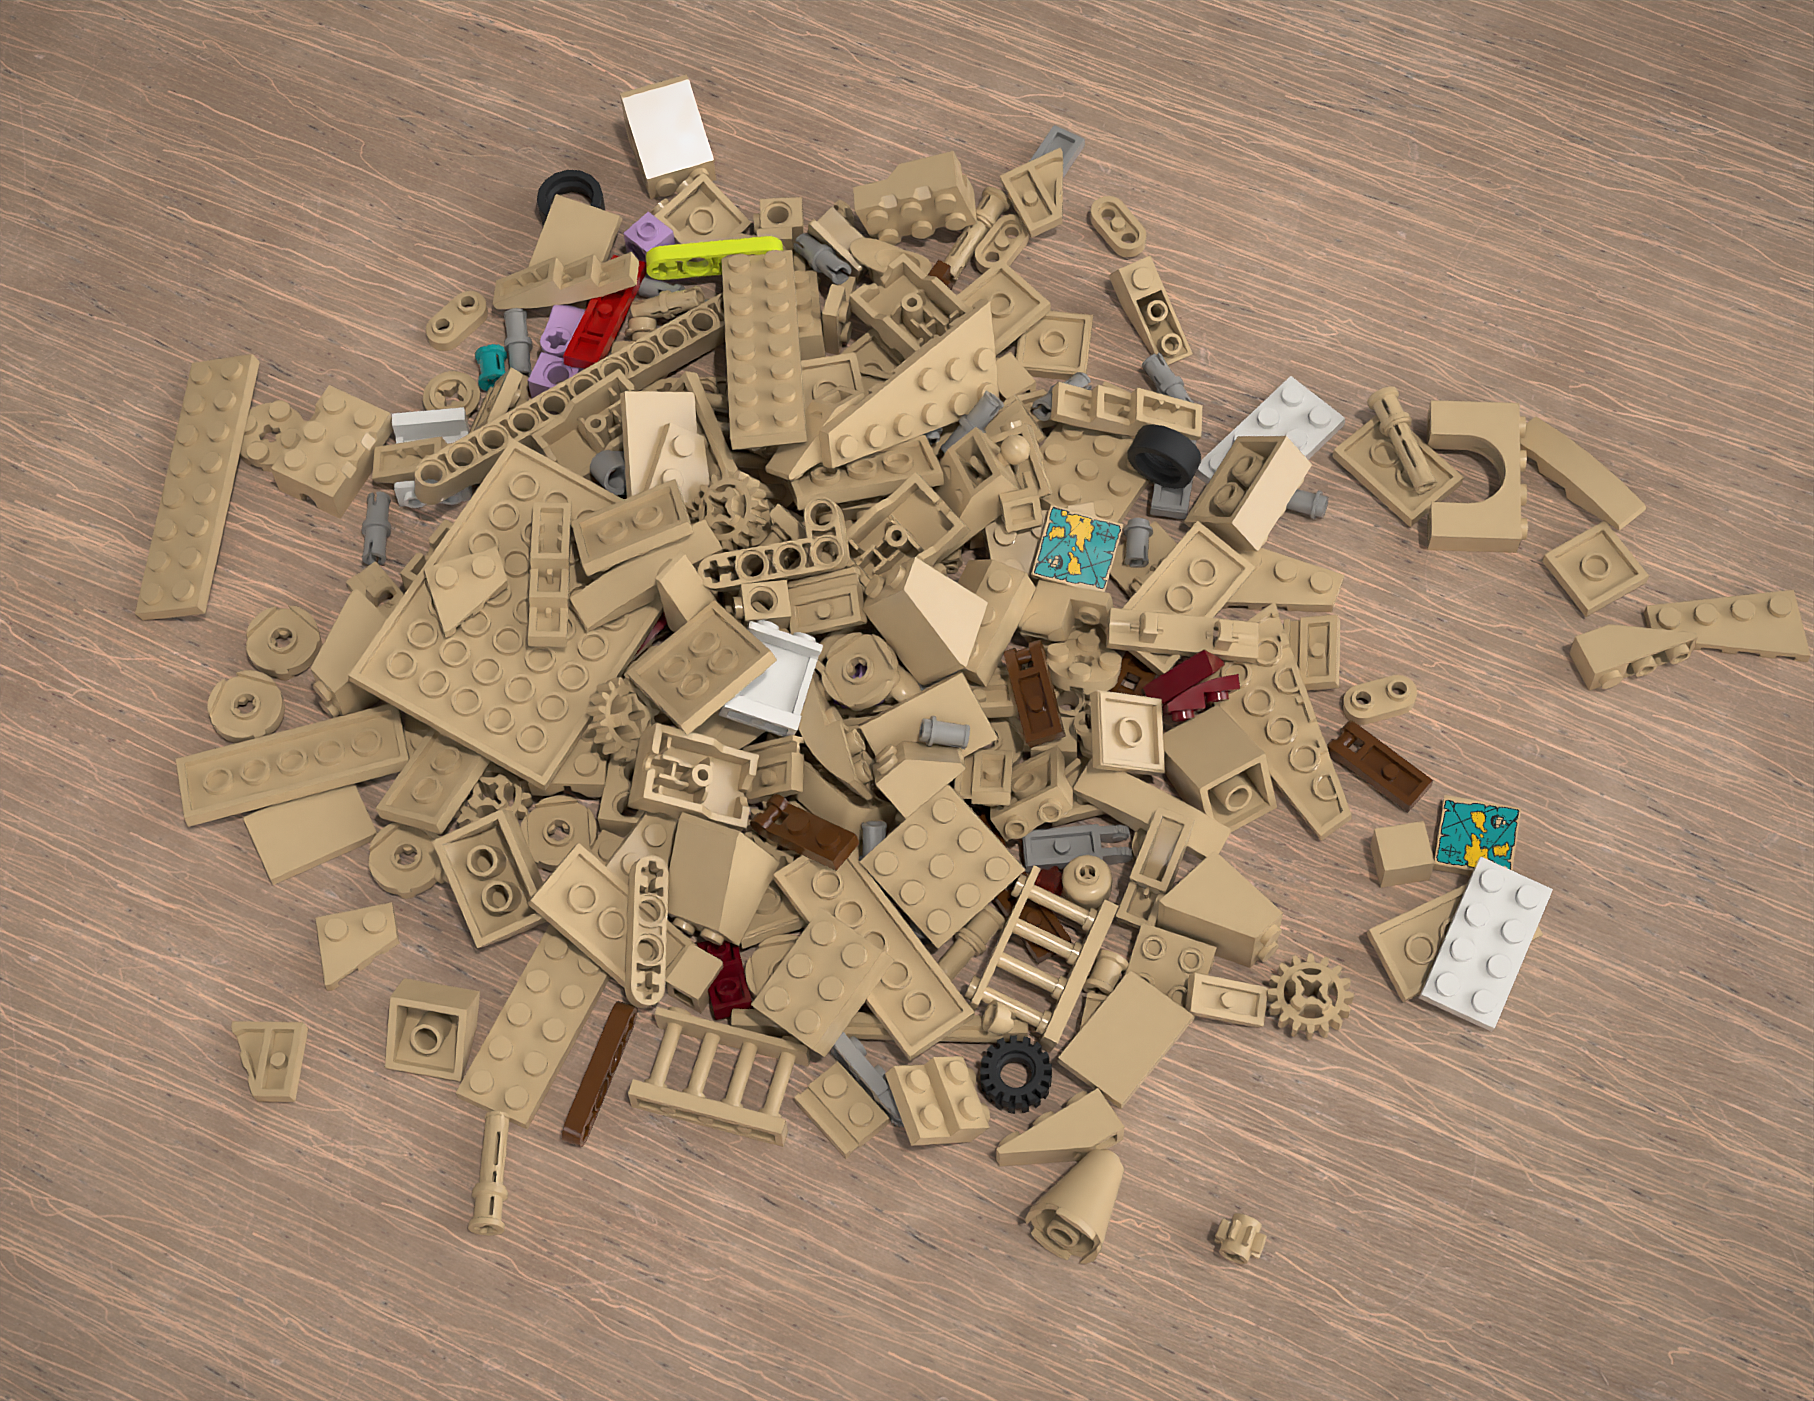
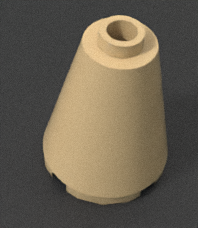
(1078, 1207)

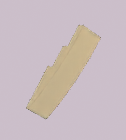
(556, 284)
(1122, 411)
(398, 461)
(1582, 475)
(549, 574)
(634, 580)
(1136, 803)

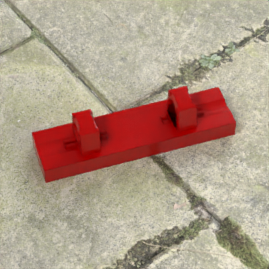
(600, 325)

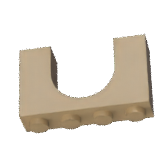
(1495, 433)

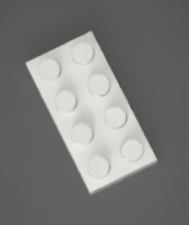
(1287, 412)
(1485, 944)

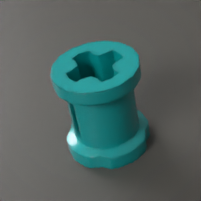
(490, 365)

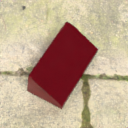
(1183, 676)

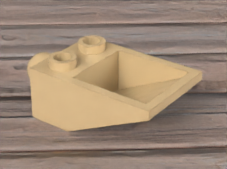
(976, 475)

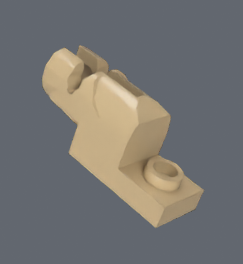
(1056, 608)

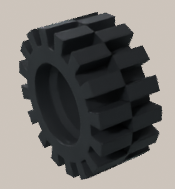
(1021, 1052)

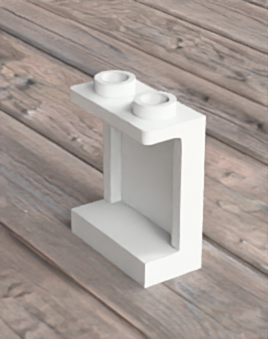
(419, 425)
(777, 695)

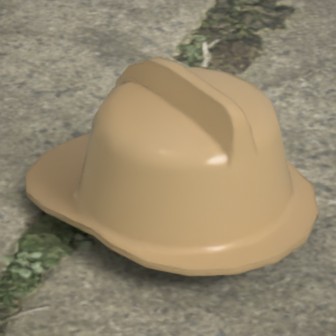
(879, 254)

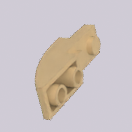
(833, 741)

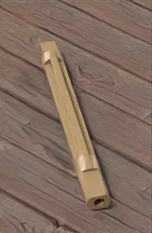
(867, 1026)

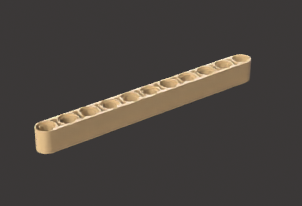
(534, 413)

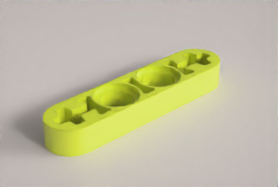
(663, 264)

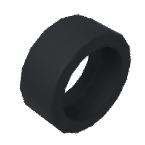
(567, 182)
(1164, 456)

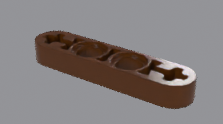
(599, 1074)

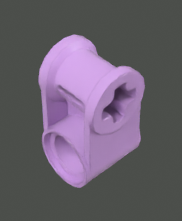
(560, 329)

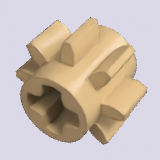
(1240, 1238)

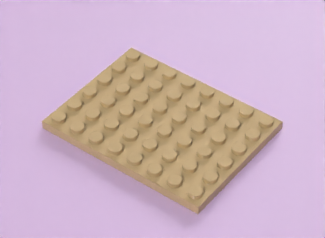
(485, 681)

